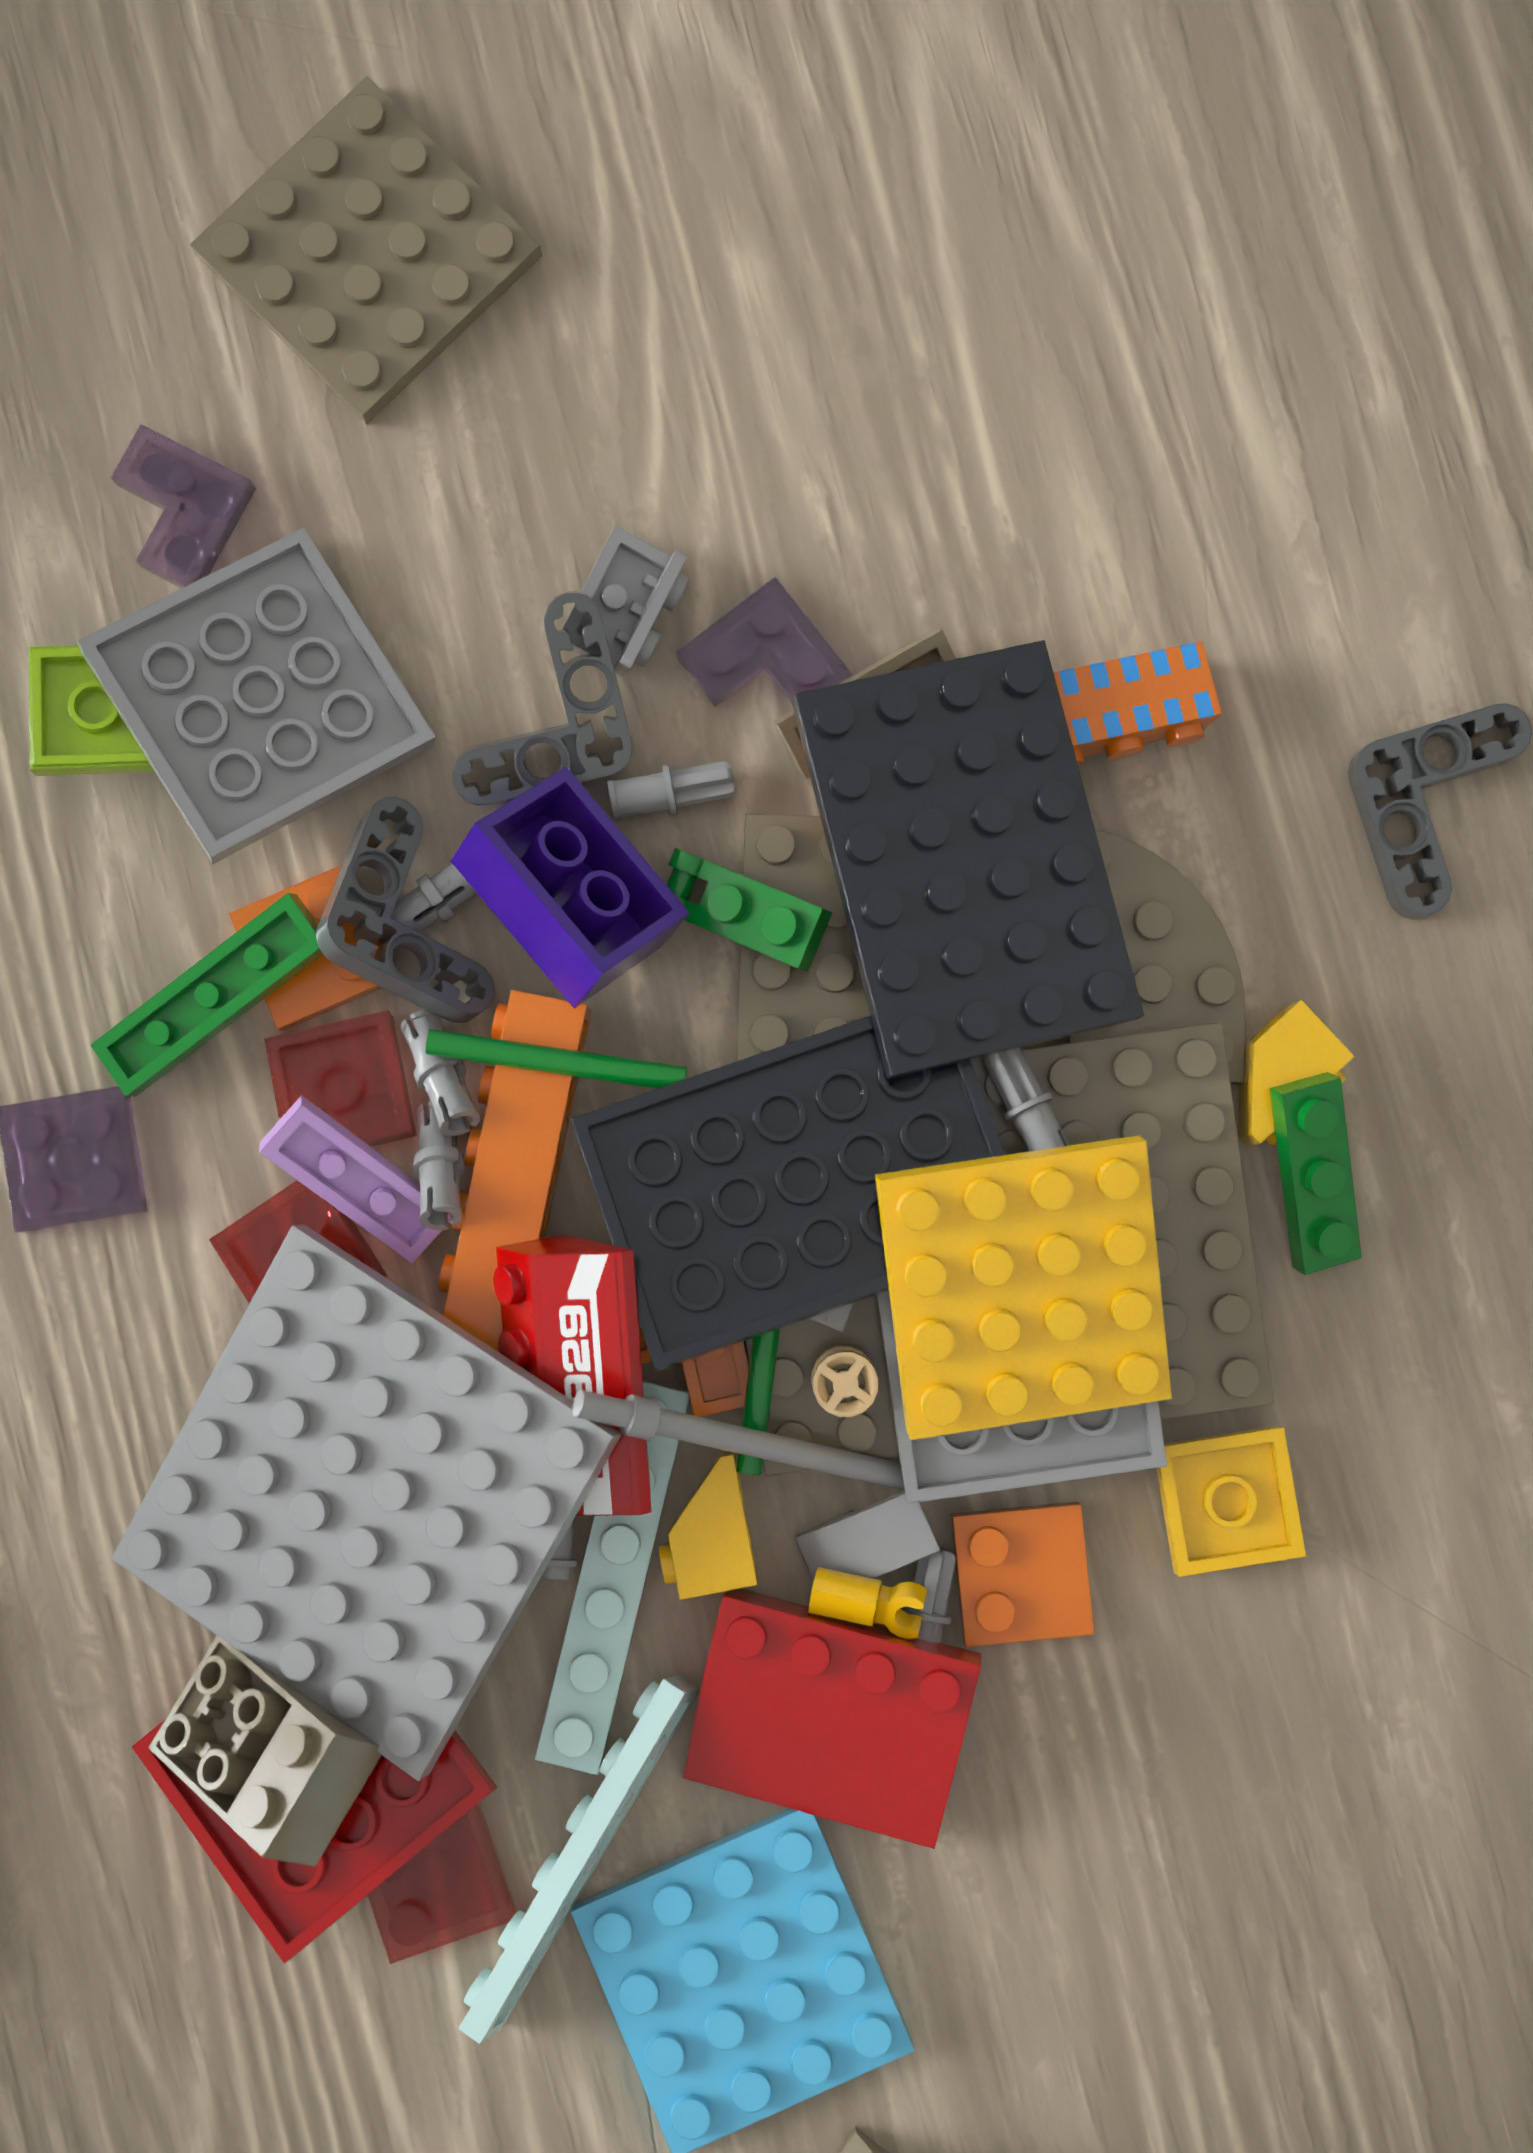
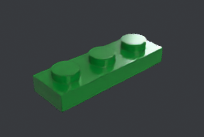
(1316, 1172)

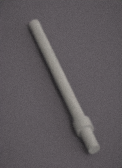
(645, 1418)

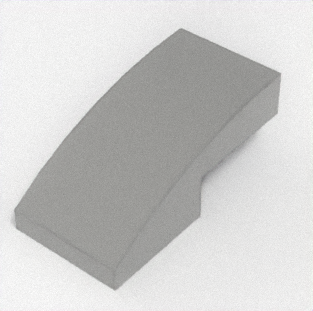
(870, 1539)

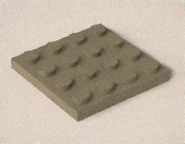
(366, 249)

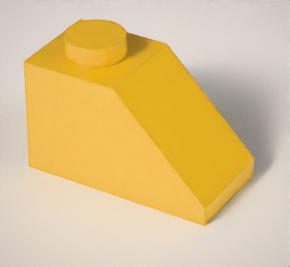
(711, 1537)

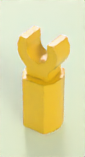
(867, 1601)

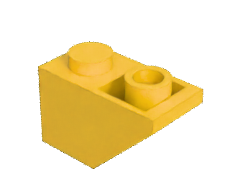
(1282, 1052)

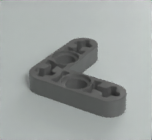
(566, 738)
(1411, 775)
(373, 920)

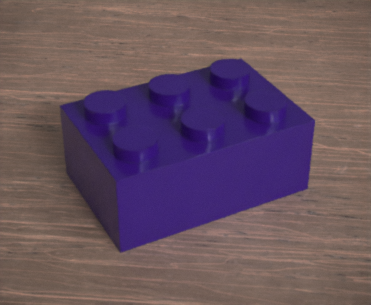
(569, 886)

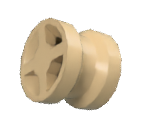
(847, 1397)

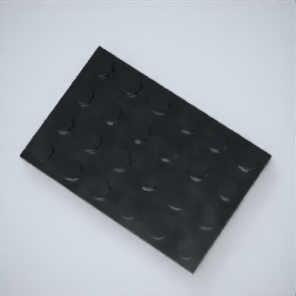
(966, 858)
(760, 1182)

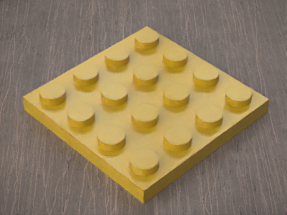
(1024, 1286)

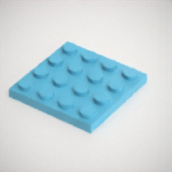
(741, 1979)

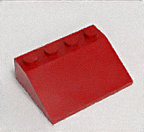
(831, 1717)

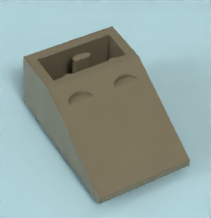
(264, 1756)

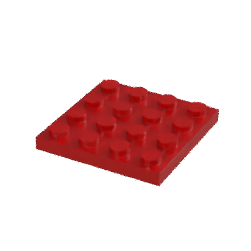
(378, 1836)

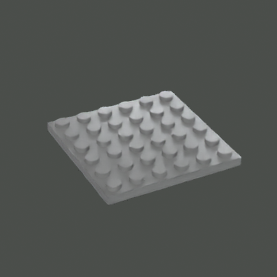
(364, 1498)

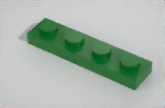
(209, 995)

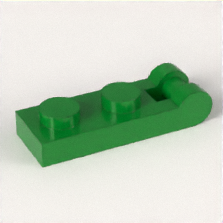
(749, 911)

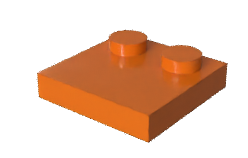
(321, 983)
(1022, 1574)

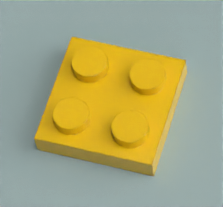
(1230, 1501)

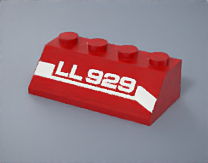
(576, 1328)

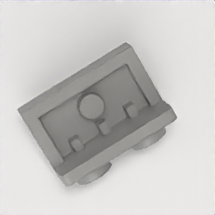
(630, 589)

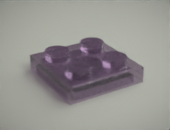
(71, 1159)

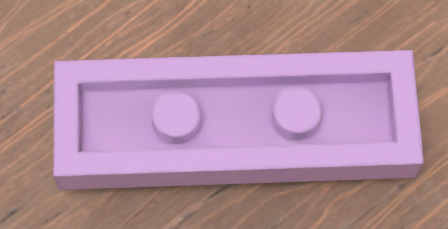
(349, 1177)

